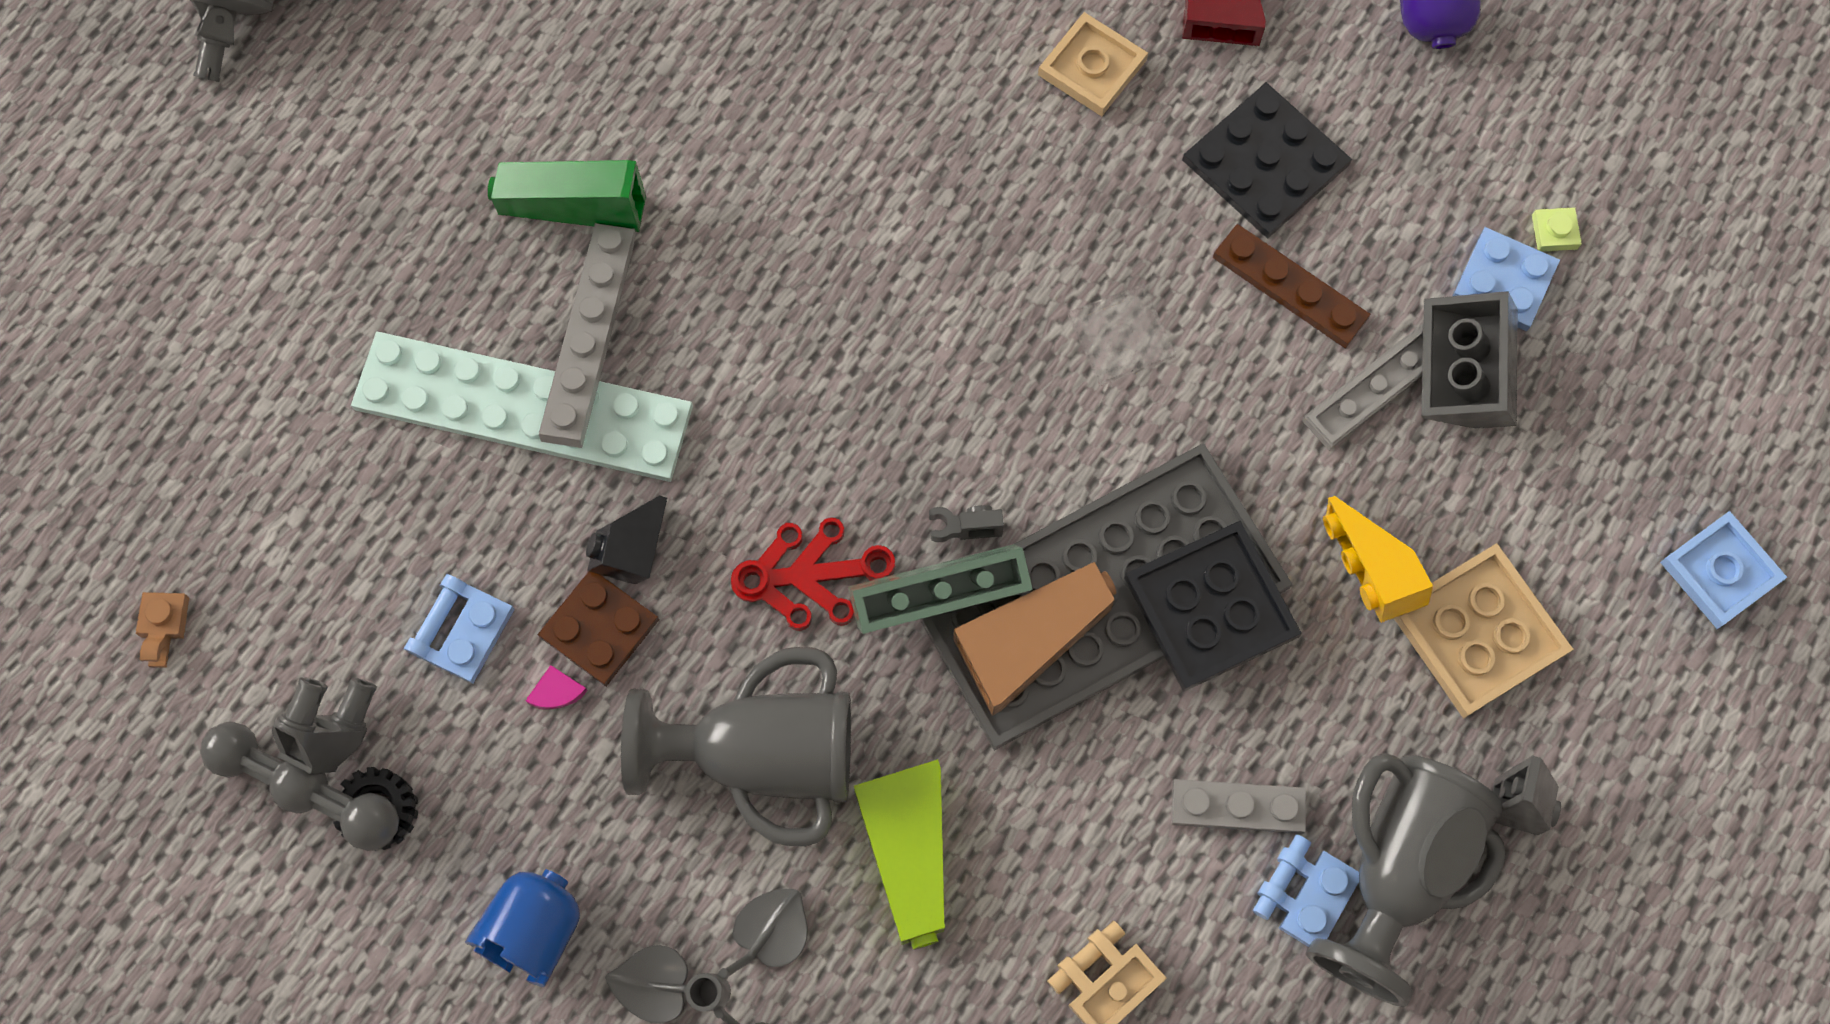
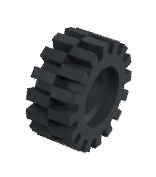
(394, 787)

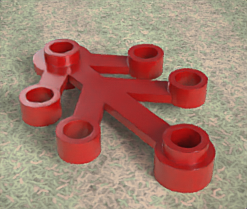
(806, 574)

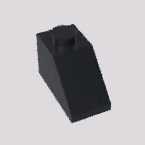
(628, 544)

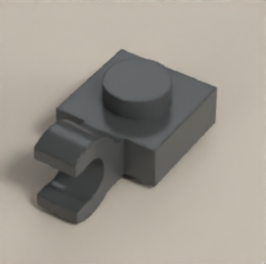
(975, 523)

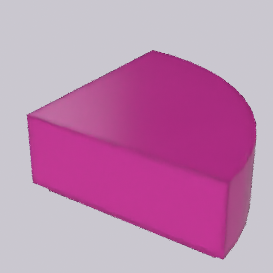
(555, 691)

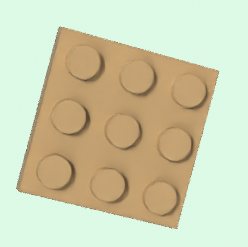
(1483, 631)

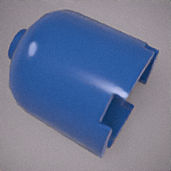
(527, 925)

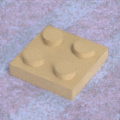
(1092, 64)

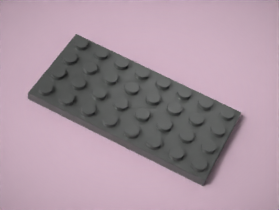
(1119, 534)

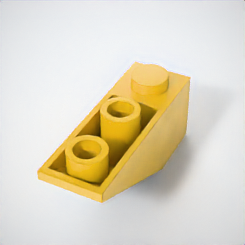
(1386, 567)

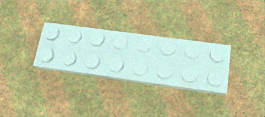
(507, 404)

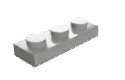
(1238, 806)

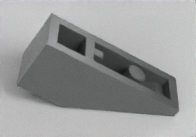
(1528, 797)

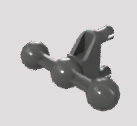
(309, 749)

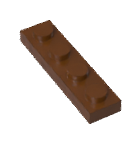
(1291, 285)

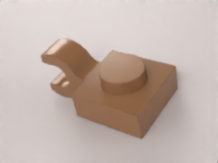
(159, 620)

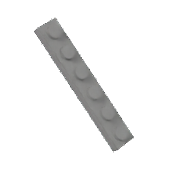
(587, 336)

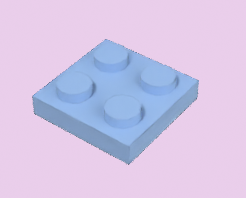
(1510, 266)
(1723, 569)

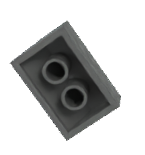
(1470, 360)

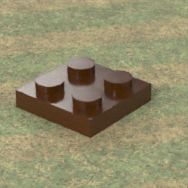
(598, 627)

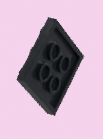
(1266, 160)
(1212, 605)

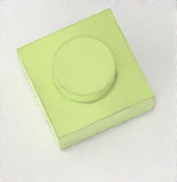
(1556, 229)

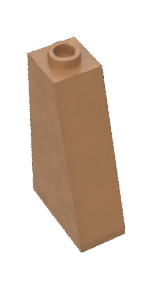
(1029, 634)

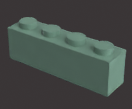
(940, 588)

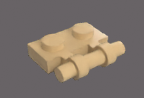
(1118, 988)

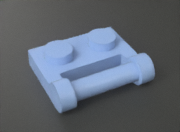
(471, 635)

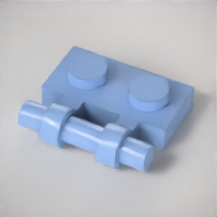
(1320, 899)

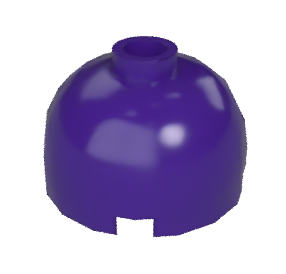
(1440, 20)

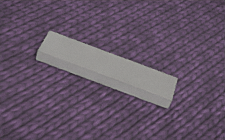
(1368, 391)

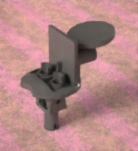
(217, 30)

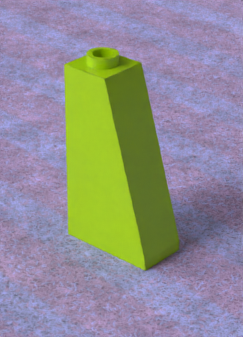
(906, 838)

